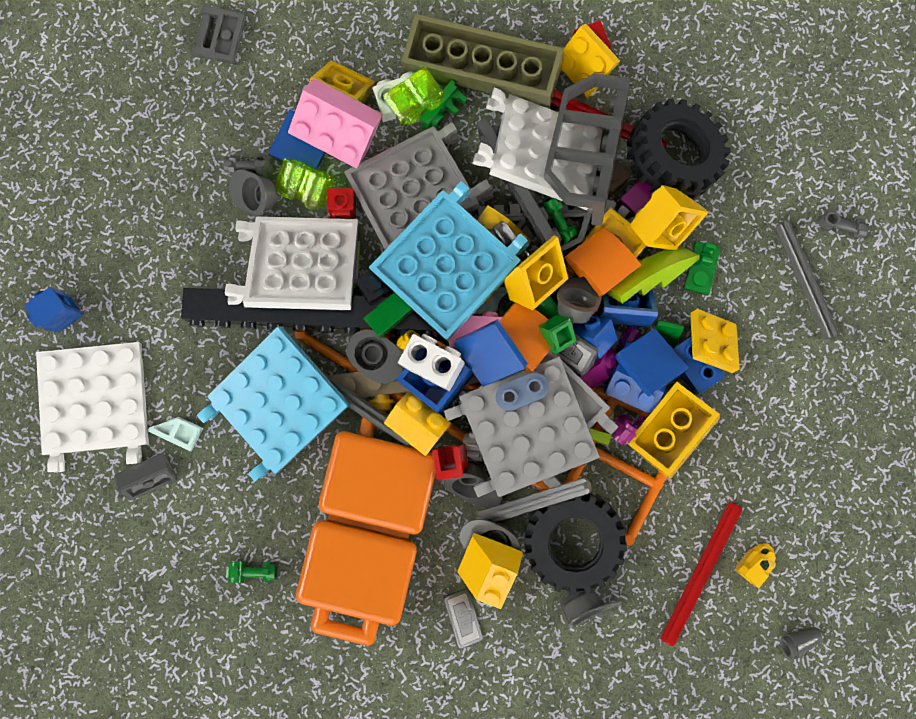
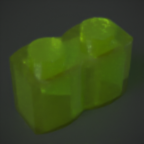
(413, 97)
(304, 183)

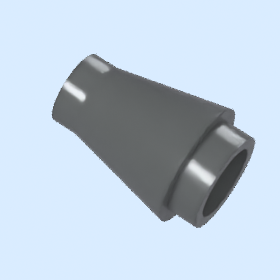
(798, 643)

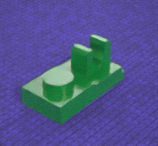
(436, 116)
(702, 272)

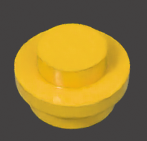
(382, 402)

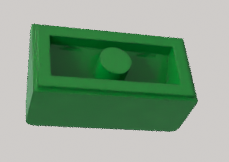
(388, 315)

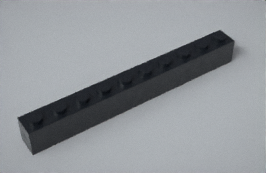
(212, 306)

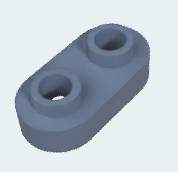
(522, 392)

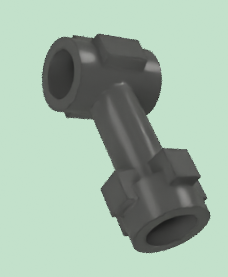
(260, 165)
(832, 219)

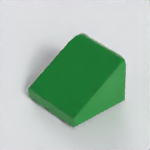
(669, 331)
(558, 333)

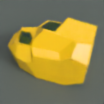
(757, 564)

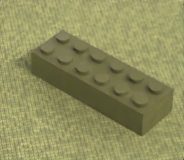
(483, 59)

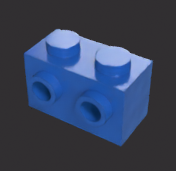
(52, 310)
(598, 332)
(699, 374)

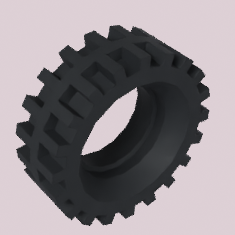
(659, 167)
(580, 577)

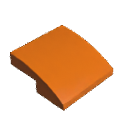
(602, 261)
(523, 328)

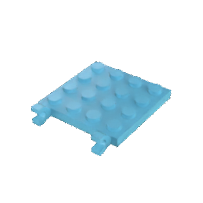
(447, 263)
(276, 401)

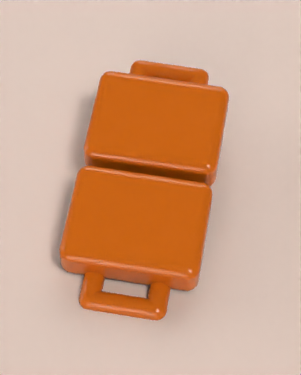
(362, 553)

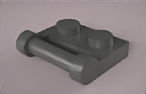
(225, 36)

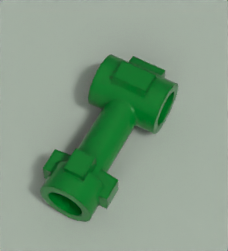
(566, 232)
(238, 572)

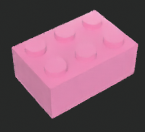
(334, 122)

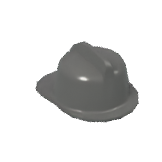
(252, 192)
(577, 300)
(374, 356)
(464, 487)
(493, 530)
(584, 606)

